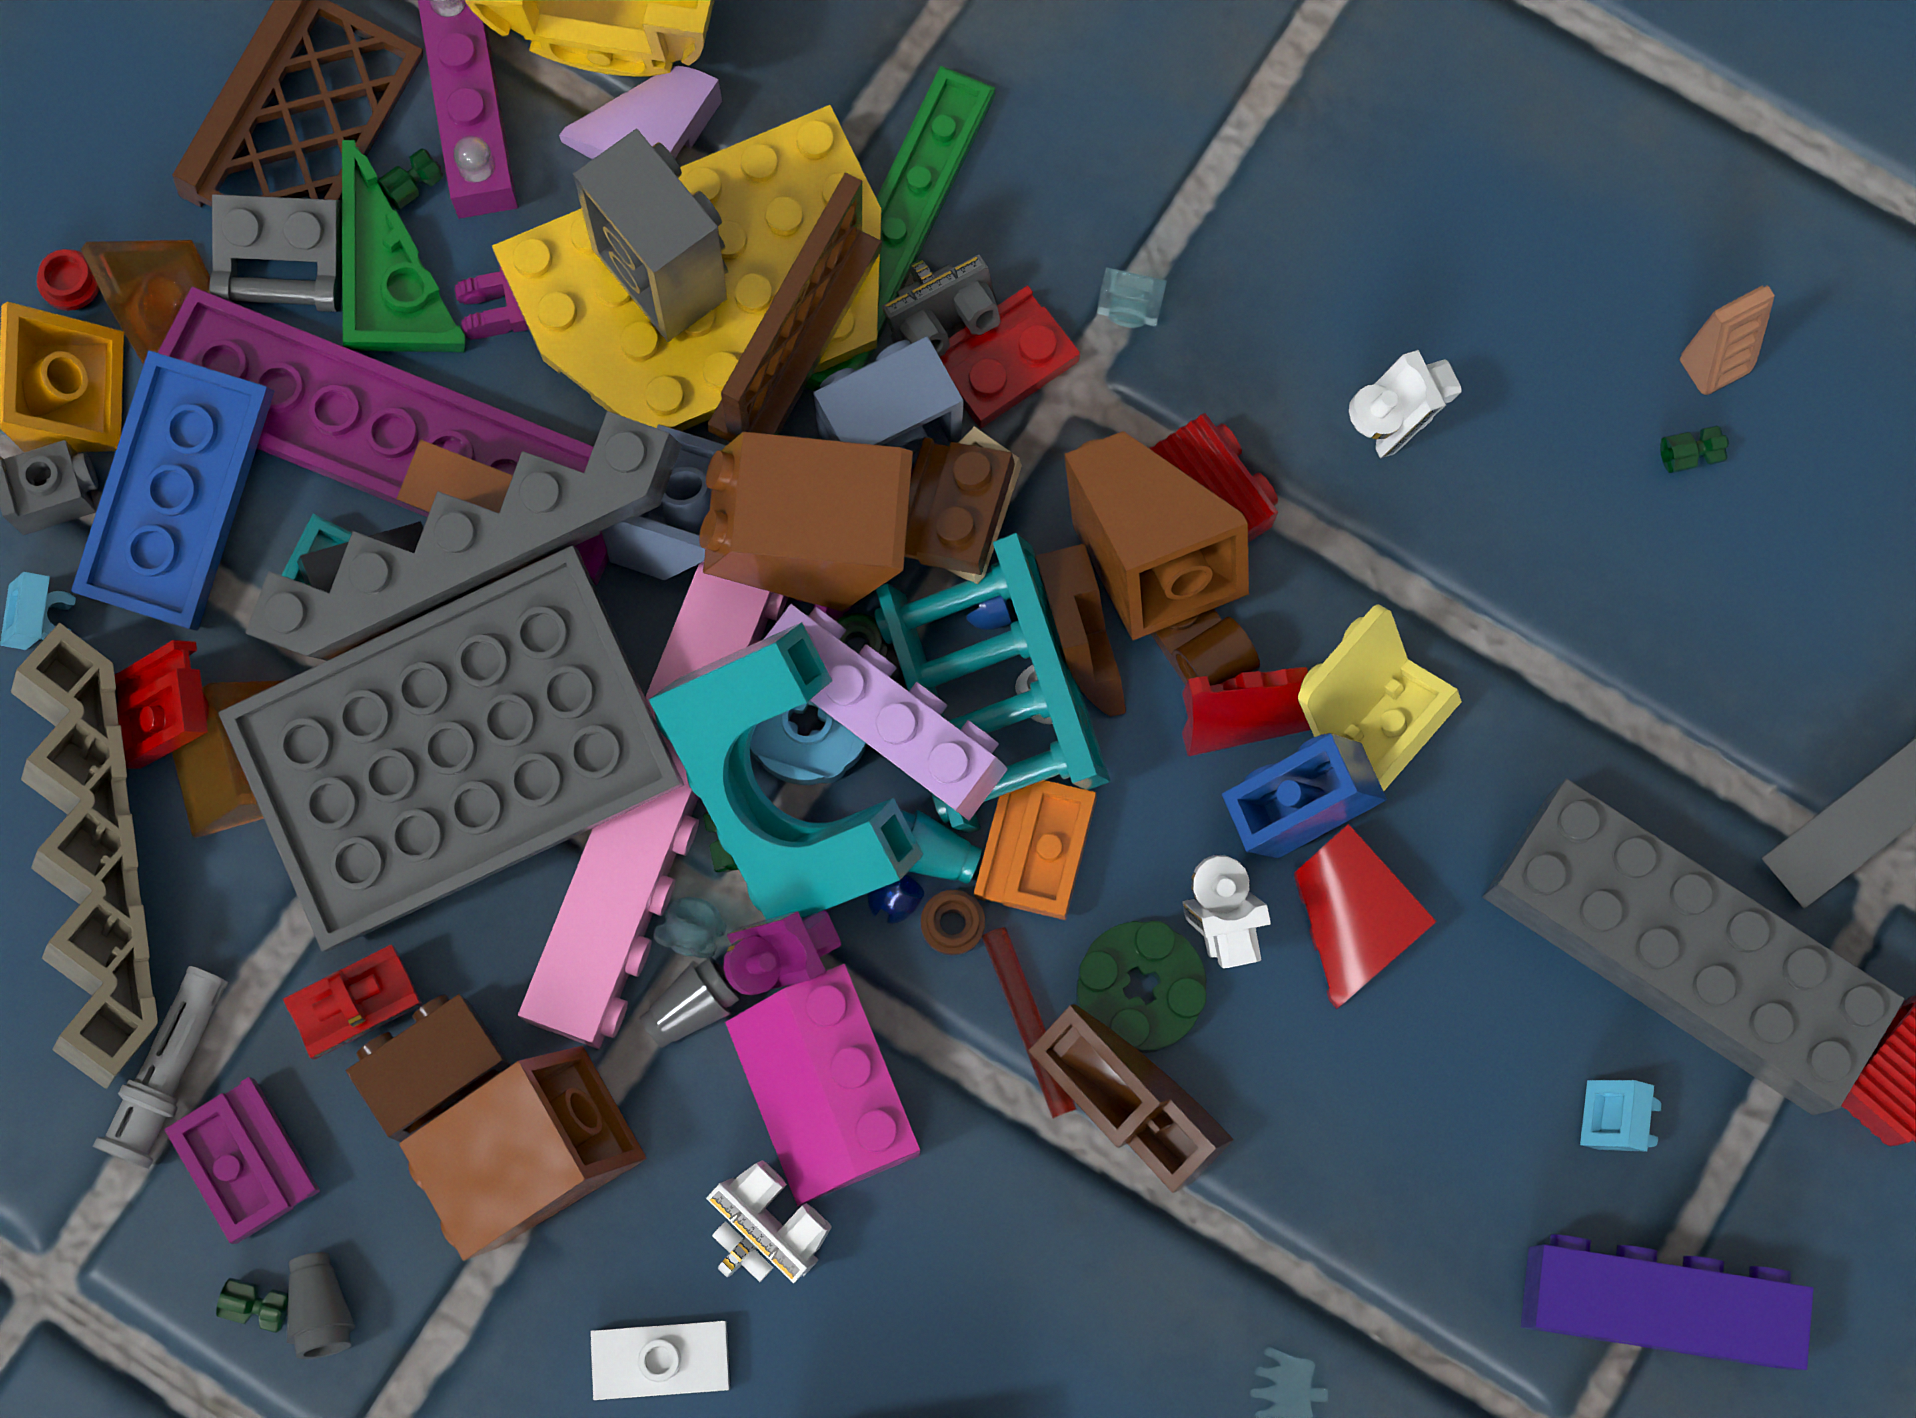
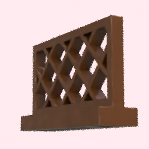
(258, 78)
(799, 320)

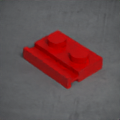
(1009, 360)
(160, 704)

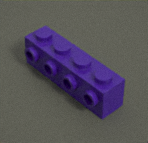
(1667, 1306)

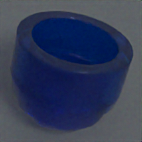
(897, 899)

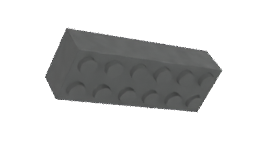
(1694, 949)

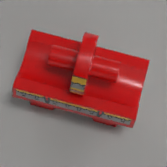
(352, 1002)

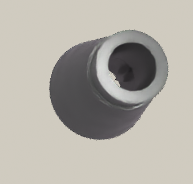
(690, 1003)
(316, 1308)

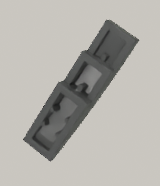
(1849, 829)

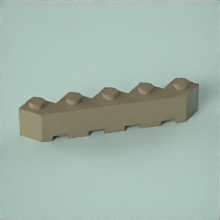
(90, 853)

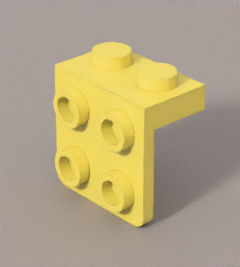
(1376, 695)

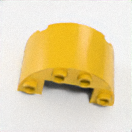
(605, 35)

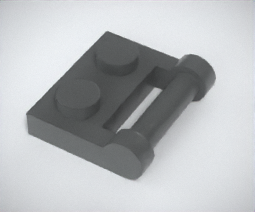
(277, 231)

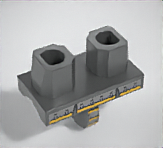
(942, 301)

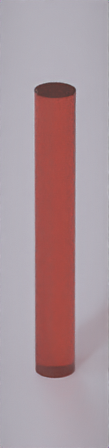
(1024, 1014)

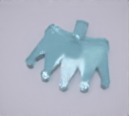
(1292, 1387)

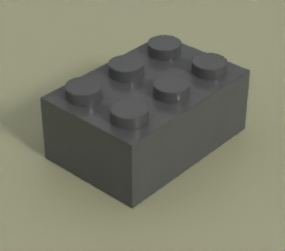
(653, 232)

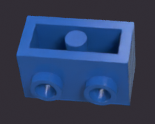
(1303, 795)

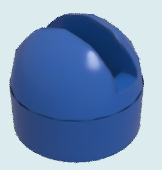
(991, 614)

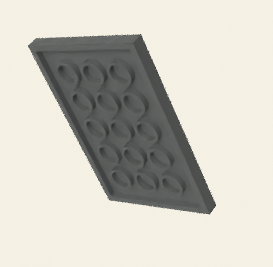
(450, 749)

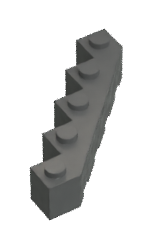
(470, 545)

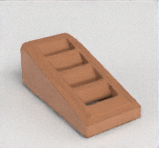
(1729, 341)

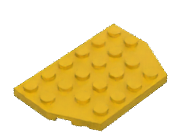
(768, 204)

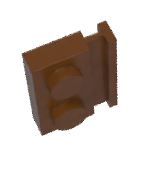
(956, 504)

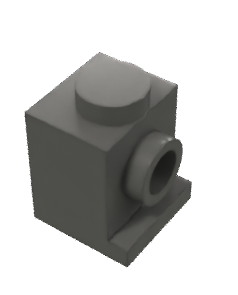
(57, 501)

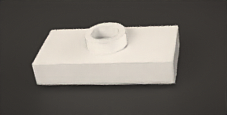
(660, 1360)

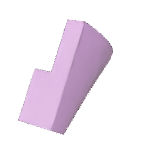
(663, 108)

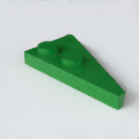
(385, 288)

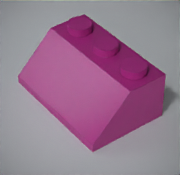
(822, 1086)

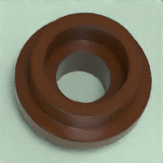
(952, 902)

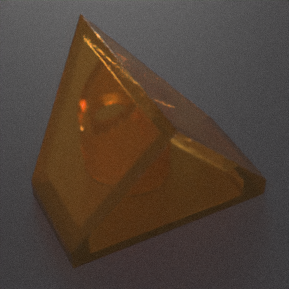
(146, 284)

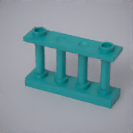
(1034, 636)

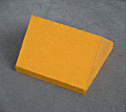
(59, 380)

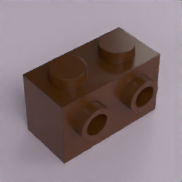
(426, 1066)

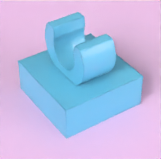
(27, 610)
(1618, 1115)

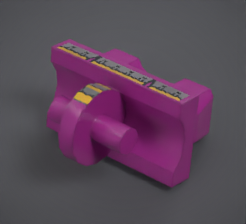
(779, 952)

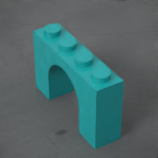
(782, 859)

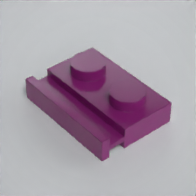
(242, 1160)

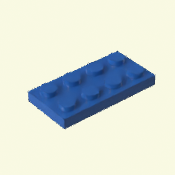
(173, 490)

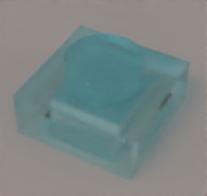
(1130, 298)

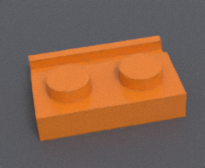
(1036, 848)

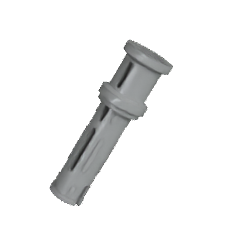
(150, 1096)

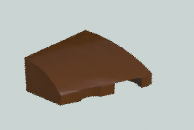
(1081, 626)

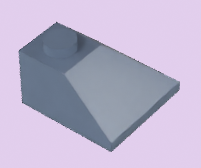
(668, 536)

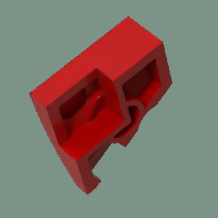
(1242, 709)
(1356, 913)

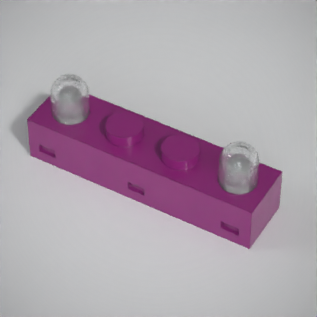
(467, 108)

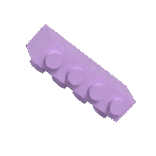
(898, 722)

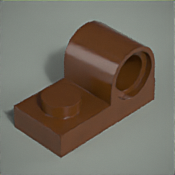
(1208, 648)

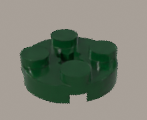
(1151, 950)

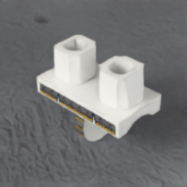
(1403, 401)
(1226, 911)
(786, 1246)

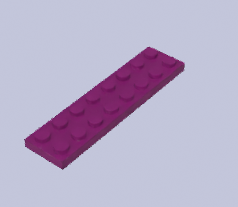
(356, 413)

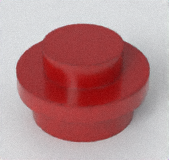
(66, 280)

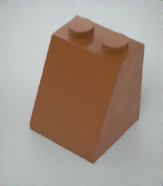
(807, 516)
(1154, 534)
(520, 1150)

